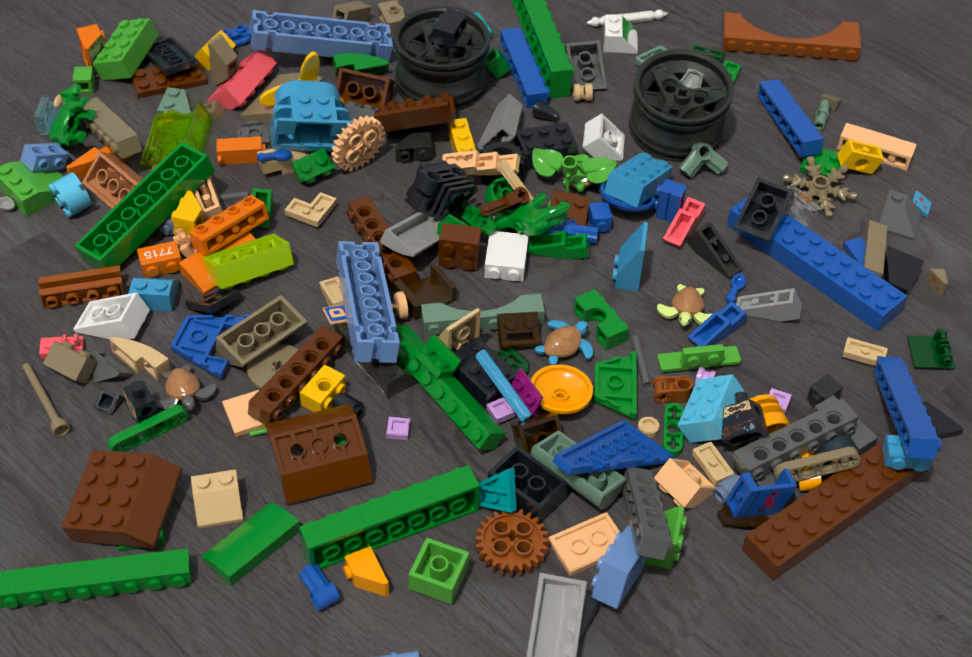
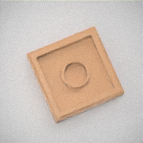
(237, 414)

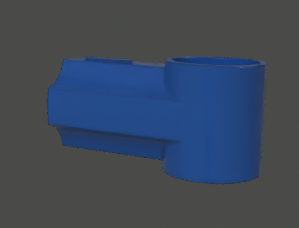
(320, 590)

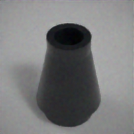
(544, 111)

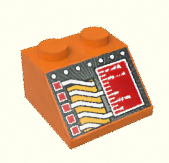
(91, 43)

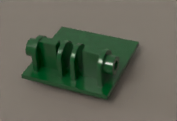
(931, 350)

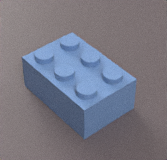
(617, 570)

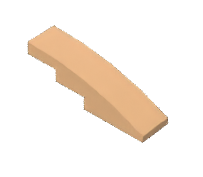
(481, 164)

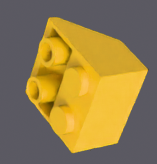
(187, 214)

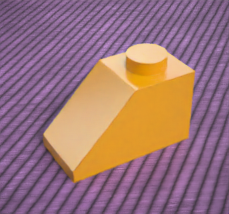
(366, 572)

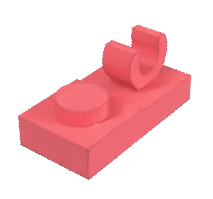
(46, 343)

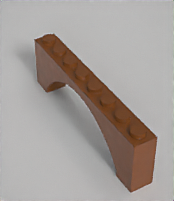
(838, 44)

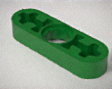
(475, 219)
(669, 422)

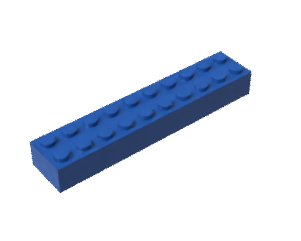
(829, 271)

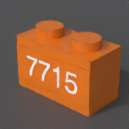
(159, 259)

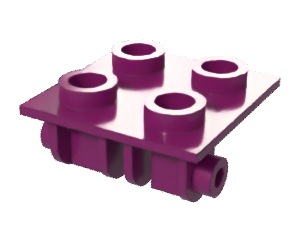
(527, 392)

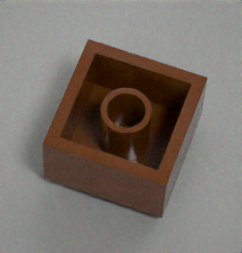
(459, 246)

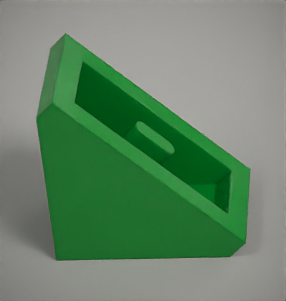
(267, 197)

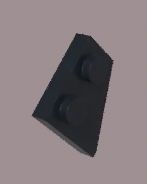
(214, 301)
(944, 425)

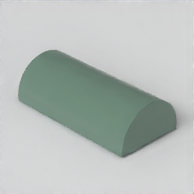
(597, 487)

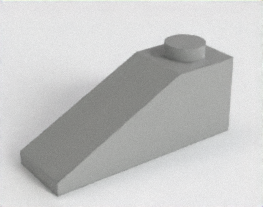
(773, 305)

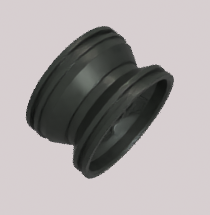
(436, 69)
(673, 101)

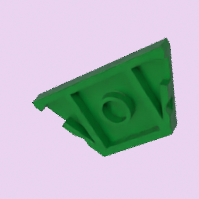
(617, 384)

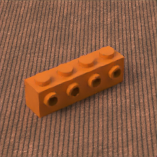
(228, 225)

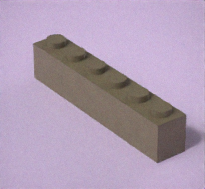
(112, 130)

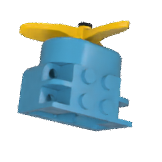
(306, 111)

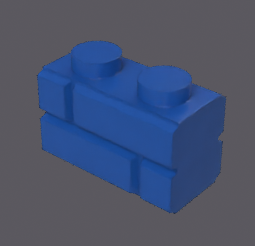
(670, 200)

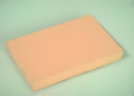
(584, 543)

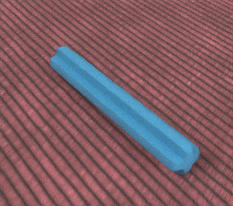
(503, 385)

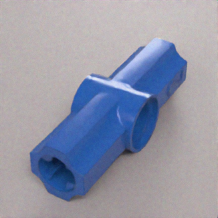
(572, 228)

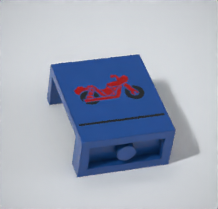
(750, 500)

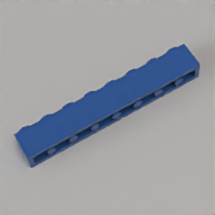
(906, 408)

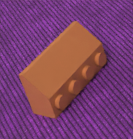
(110, 178)

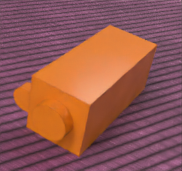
(239, 150)

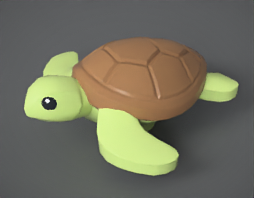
(687, 304)

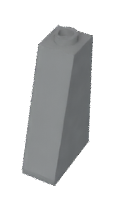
(503, 122)

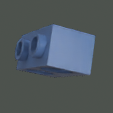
(44, 157)

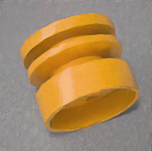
(772, 412)

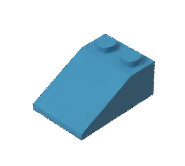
(630, 260)

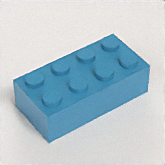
(637, 179)

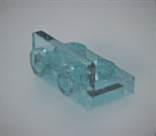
(45, 115)

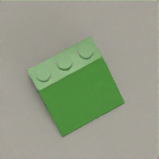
(26, 187)

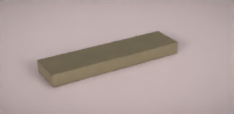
(875, 247)

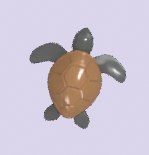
(183, 387)

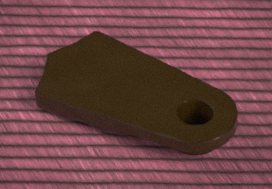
(753, 521)

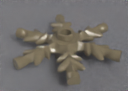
(820, 185)

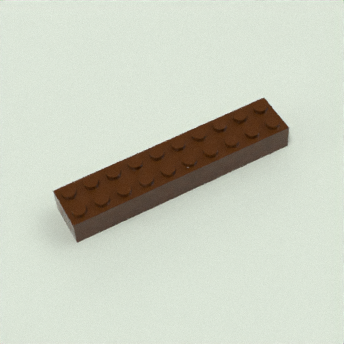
(824, 513)

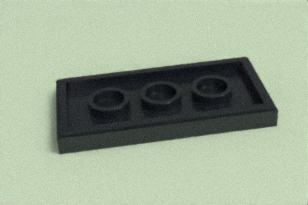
(170, 56)

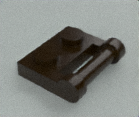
(518, 323)

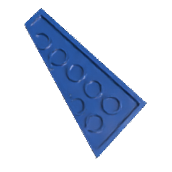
(612, 449)

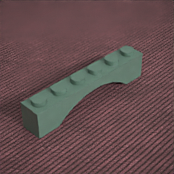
(438, 316)

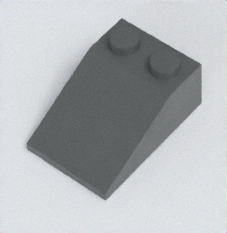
(587, 64)

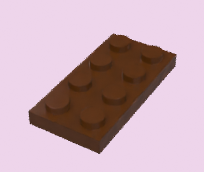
(153, 82)

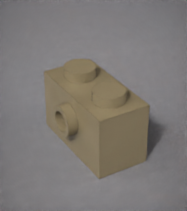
(390, 13)
(70, 362)

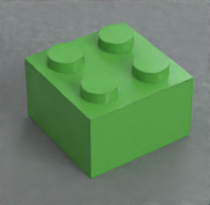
(438, 570)

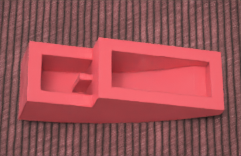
(684, 222)

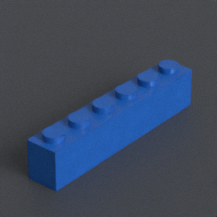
(523, 66)
(790, 118)

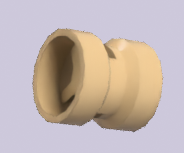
(582, 92)

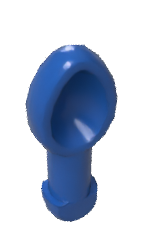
(279, 155)
(737, 283)

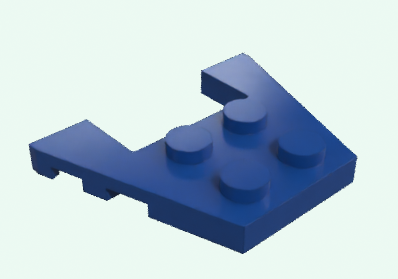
(198, 340)

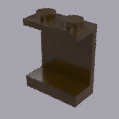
(430, 290)

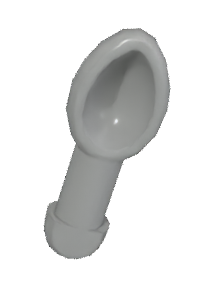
(7, 203)

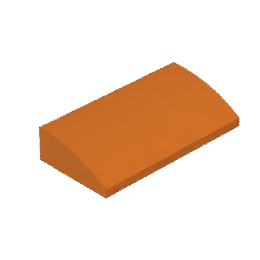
(195, 270)

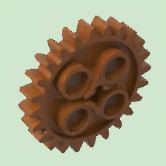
(511, 542)

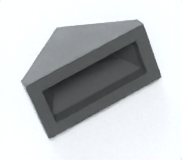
(108, 368)

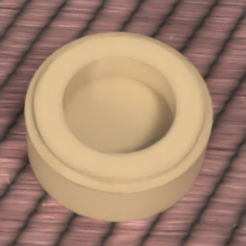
(648, 426)

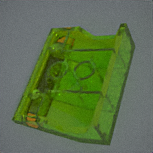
(173, 128)

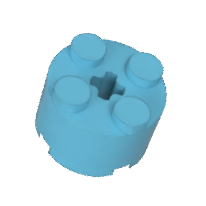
(70, 194)

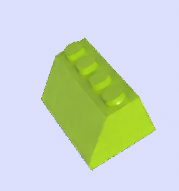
(248, 261)

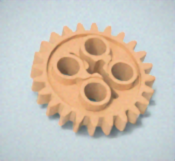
(358, 143)

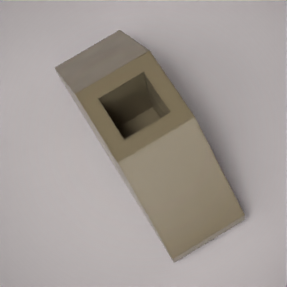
(222, 60)

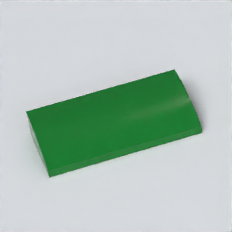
(251, 543)

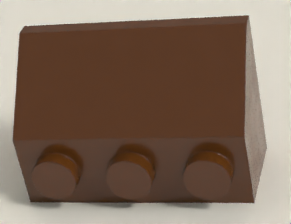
(364, 88)

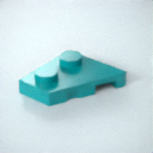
(499, 491)

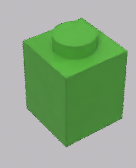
(85, 78)

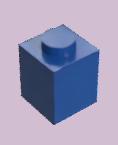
(600, 216)

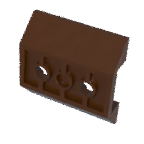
(417, 113)
(323, 464)

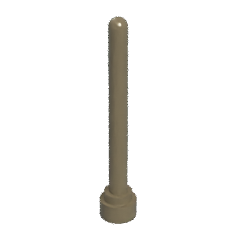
(58, 425)

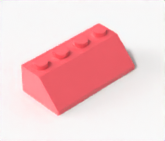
(243, 82)

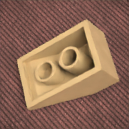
(462, 331)

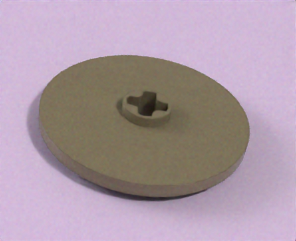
(264, 366)

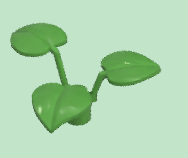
(549, 161)

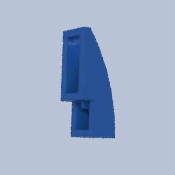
(718, 325)

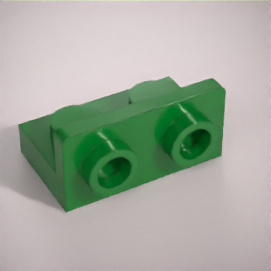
(312, 165)
(437, 357)

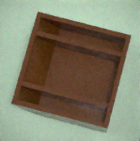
(122, 499)

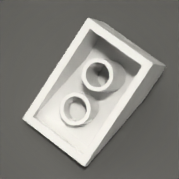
(113, 317)

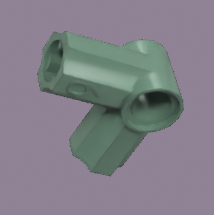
(709, 158)

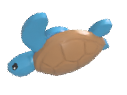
(565, 341)

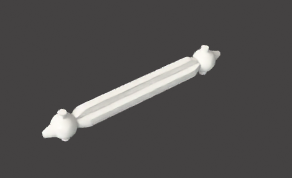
(631, 17)

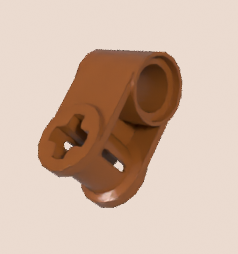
(674, 389)

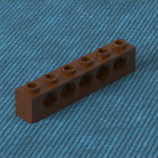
(371, 227)
(294, 375)

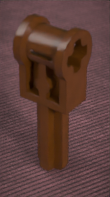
(511, 200)

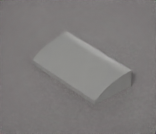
(412, 234)
(556, 617)

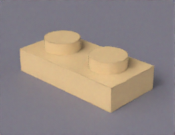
(863, 351)
(712, 462)

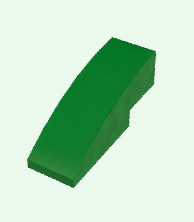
(360, 63)
(560, 245)

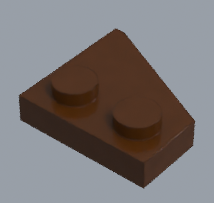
(578, 205)

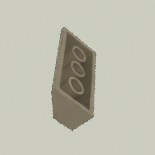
(259, 332)

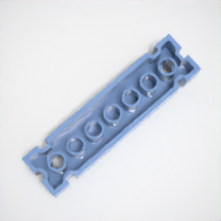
(318, 34)
(367, 302)

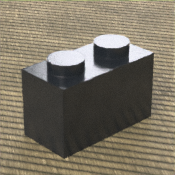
(449, 27)

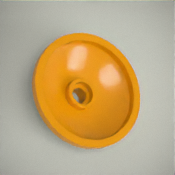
(563, 389)

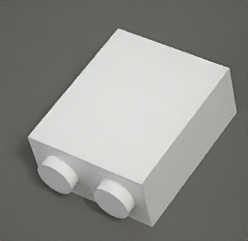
(506, 256)

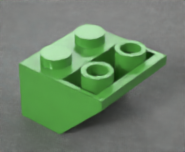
(676, 524)

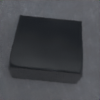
(108, 401)

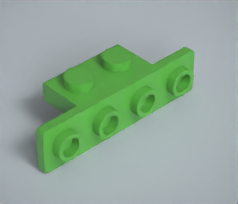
(699, 357)

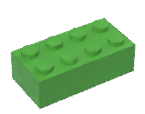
(125, 49)

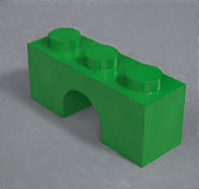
(593, 307)

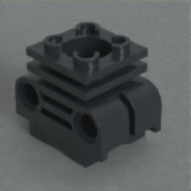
(440, 190)

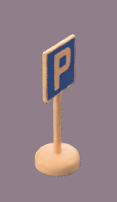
(337, 314)

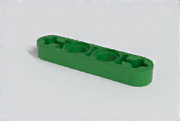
(169, 420)

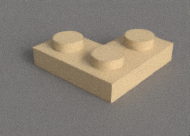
(311, 213)

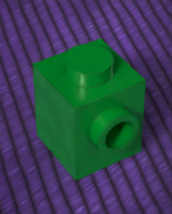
(497, 63)

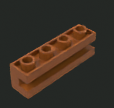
(80, 286)

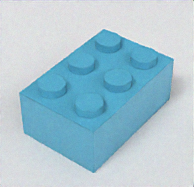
(705, 407)

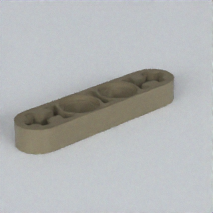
(816, 463)

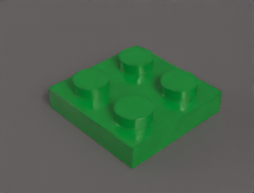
(827, 159)

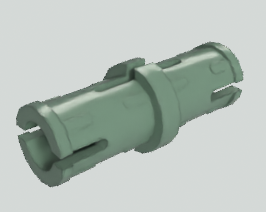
(822, 115)

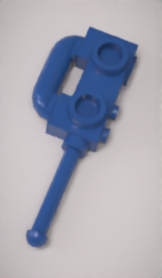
(239, 35)

